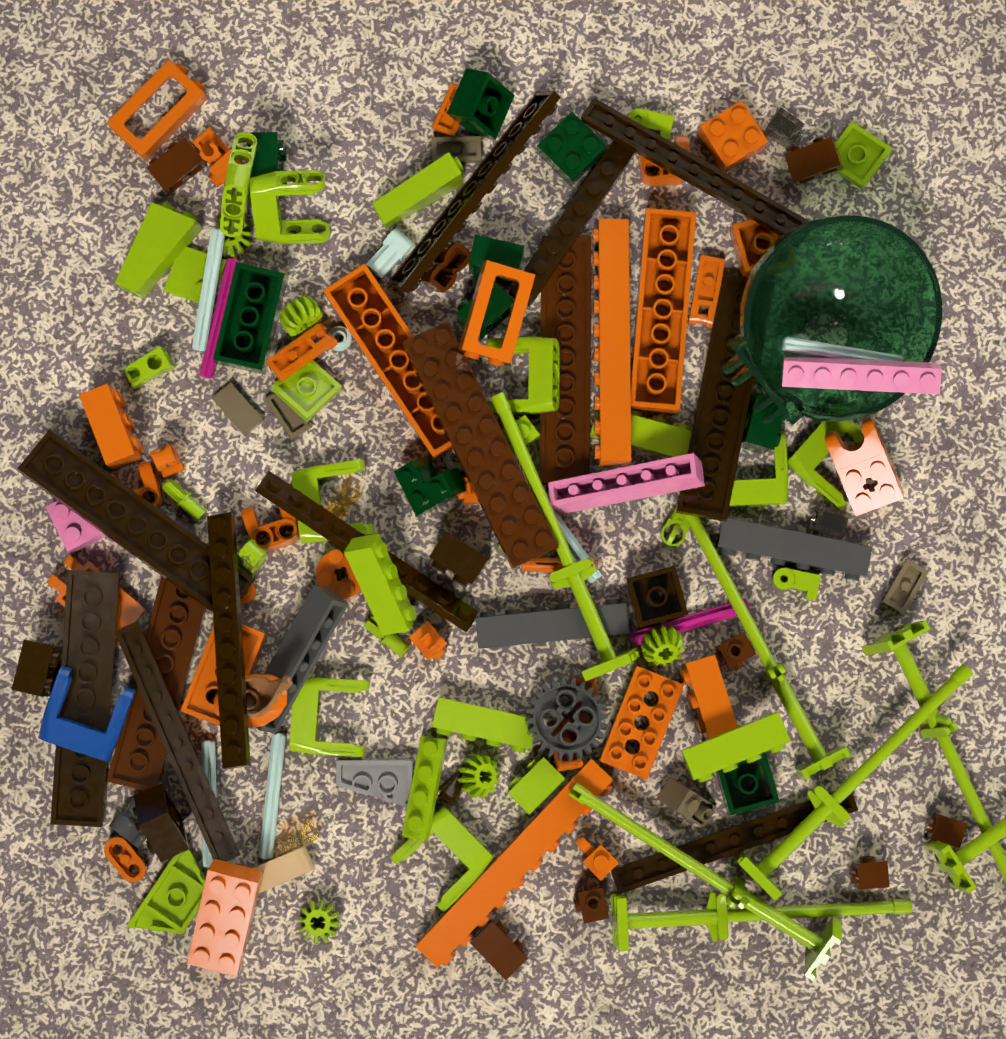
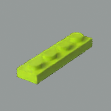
(424, 788)

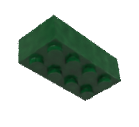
(250, 318)

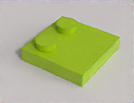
(860, 155)
(187, 274)
(307, 390)

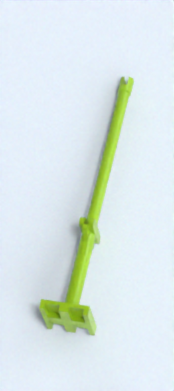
(573, 573)
(774, 671)
(936, 724)
(828, 806)
(954, 862)
(736, 892)
(717, 915)

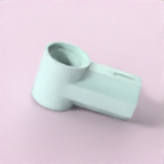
(391, 252)

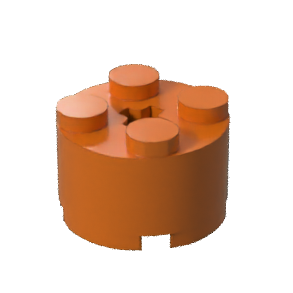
(327, 576)

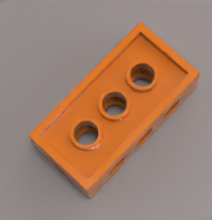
(205, 678)
(657, 716)

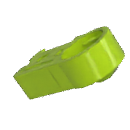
(679, 522)

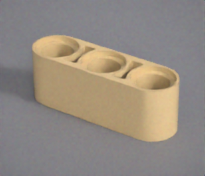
(285, 868)

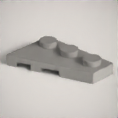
(379, 777)

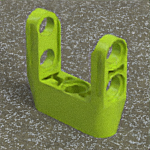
(236, 187)
(267, 213)
(543, 375)
(814, 451)
(307, 482)
(765, 491)
(305, 722)
(462, 844)

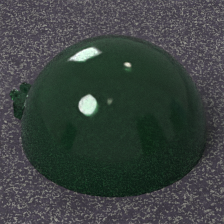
(837, 285)

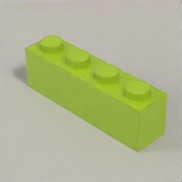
(656, 436)
(380, 584)
(483, 723)
(734, 746)

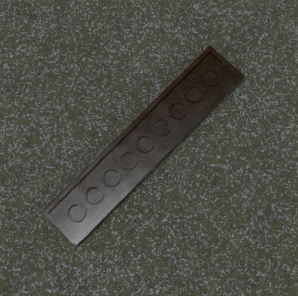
(469, 197)
(719, 413)
(124, 517)
(90, 653)

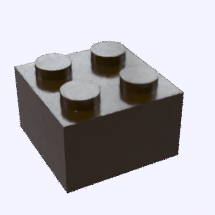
(458, 559)
(656, 596)
(37, 668)
(160, 823)

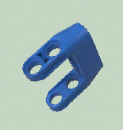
(79, 736)

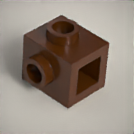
(735, 652)
(869, 873)
(591, 903)

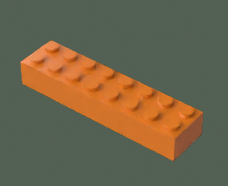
(662, 310)
(380, 336)

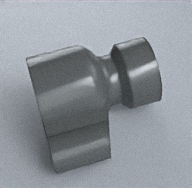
(125, 825)

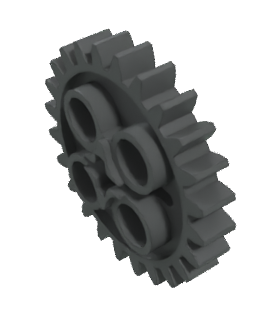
(583, 733)

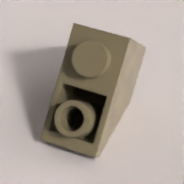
(686, 802)

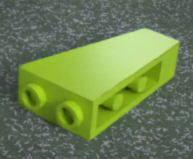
(420, 190)
(156, 247)

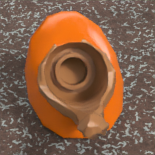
(265, 698)

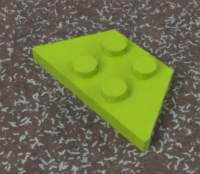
(173, 897)

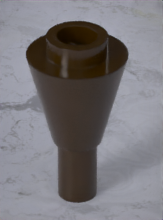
(451, 788)

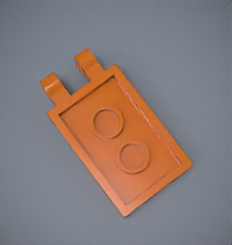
(128, 608)

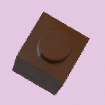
(945, 829)

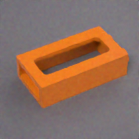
(170, 122)
(469, 340)

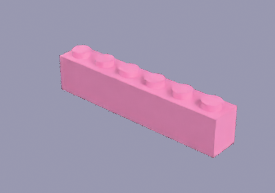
(861, 374)
(626, 484)

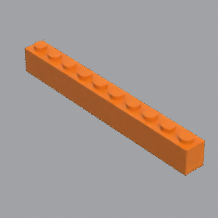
(613, 343)
(510, 866)

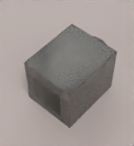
(785, 129)
(829, 521)

